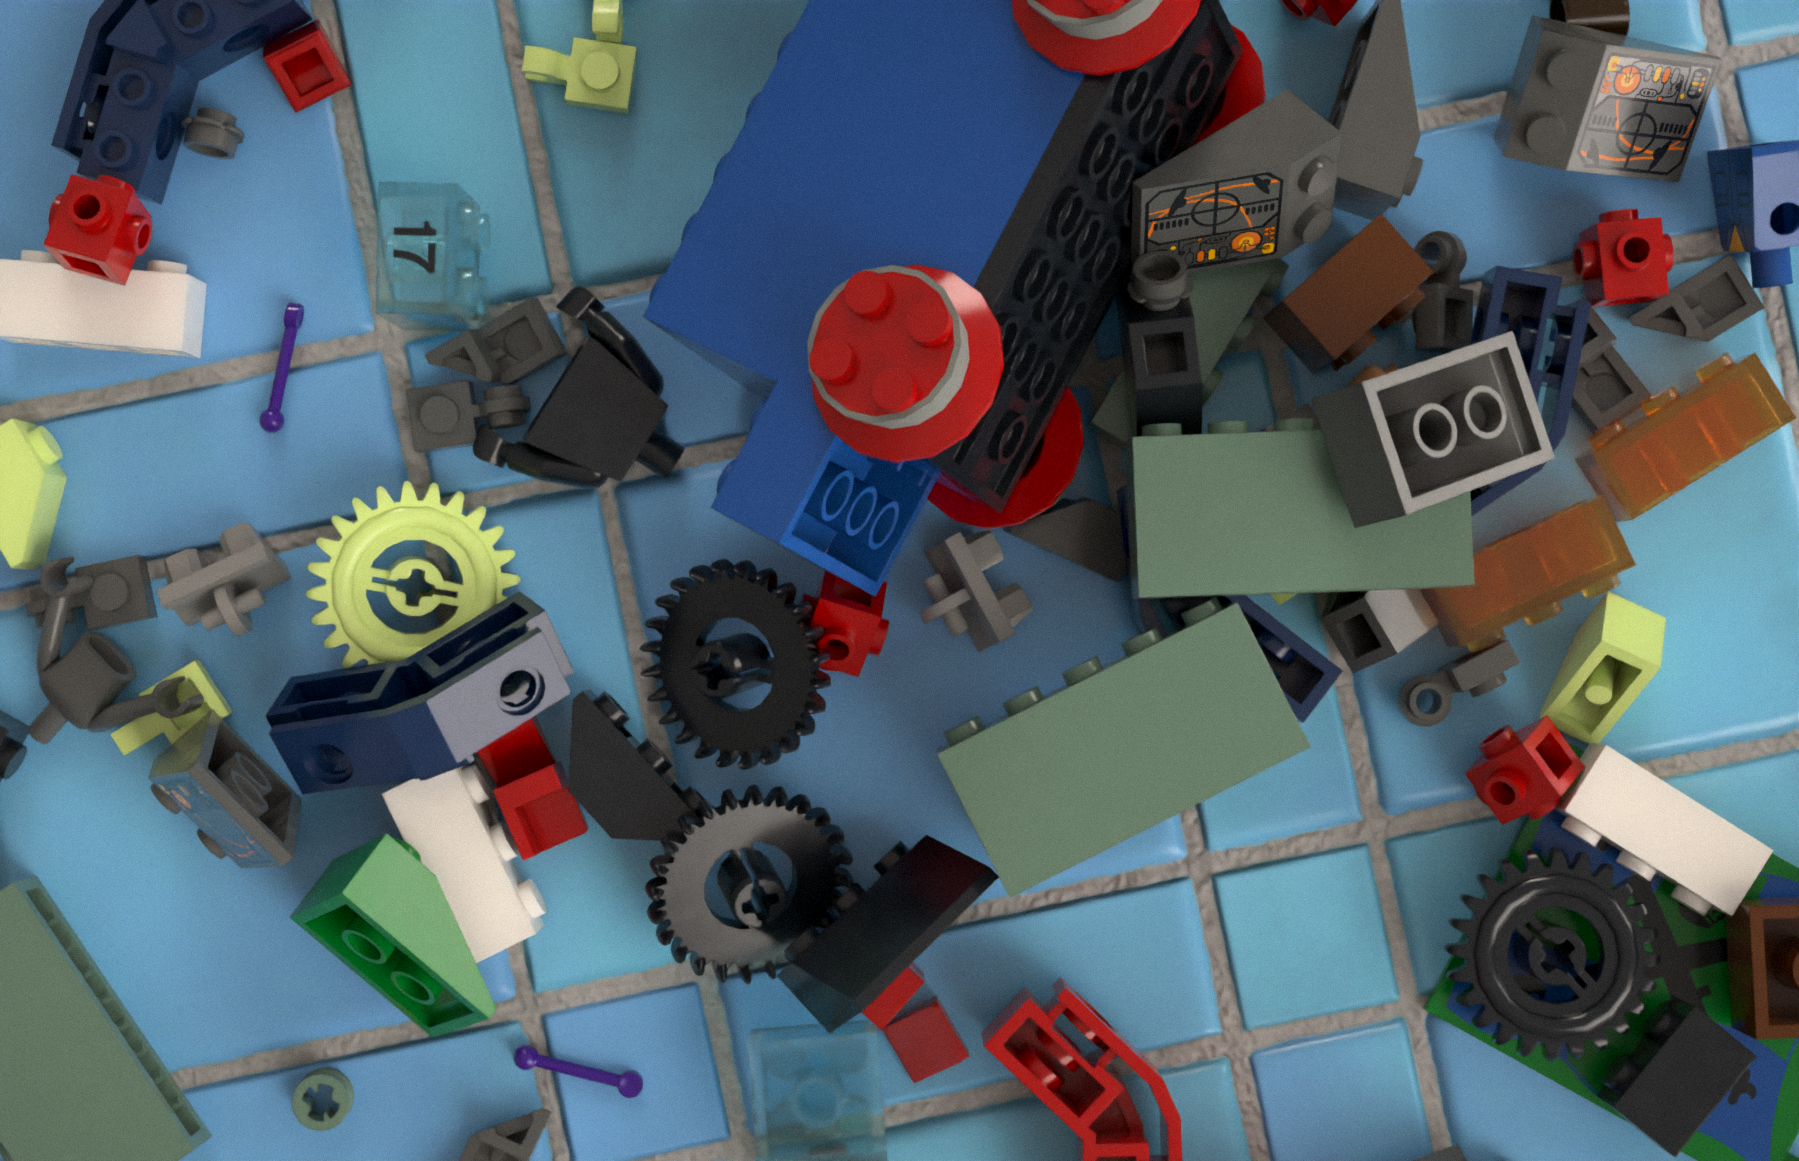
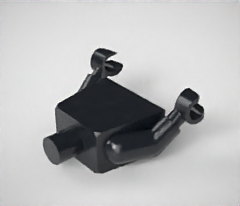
(596, 414)

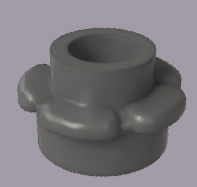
(212, 133)
(1159, 280)

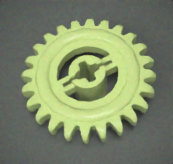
(350, 572)

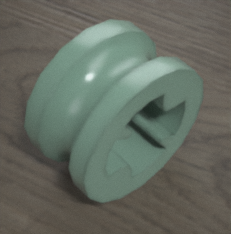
(304, 1103)

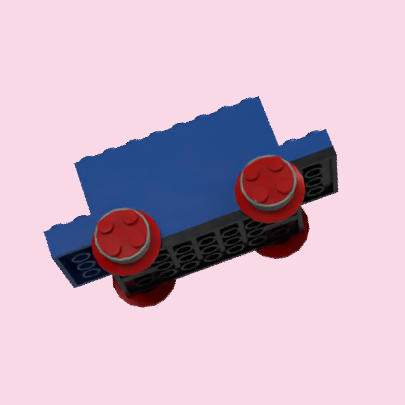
(930, 250)

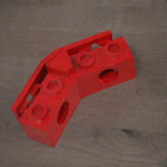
(1080, 1085)

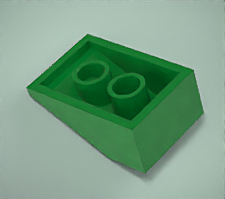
(398, 934)

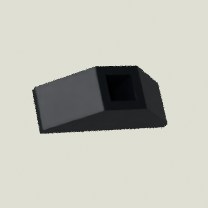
(1160, 363)
(621, 779)

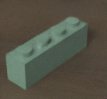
(1221, 319)

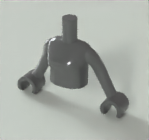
(91, 673)

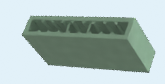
(1270, 518)
(1121, 745)
(71, 1055)

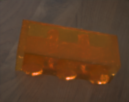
(1684, 435)
(1532, 573)

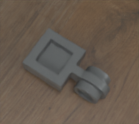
(1446, 313)
(448, 415)
(117, 596)
(1472, 671)

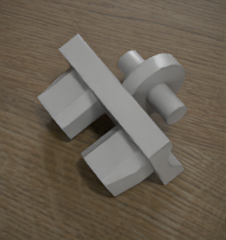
(226, 588)
(964, 595)

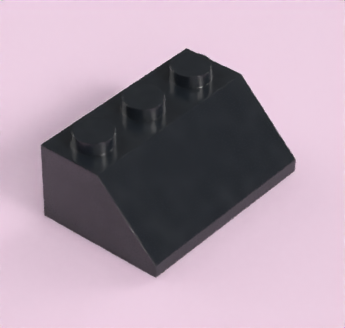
(882, 928)

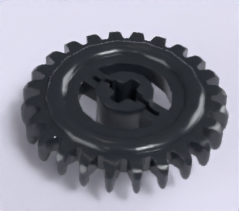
(698, 679)
(1509, 907)
(781, 915)

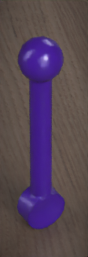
(272, 419)
(628, 1083)

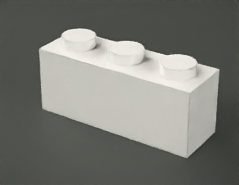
(52, 306)
(1661, 832)
(470, 857)

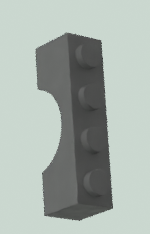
(1371, 623)

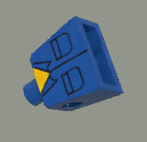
(1758, 206)

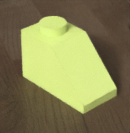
(29, 492)
(1605, 668)

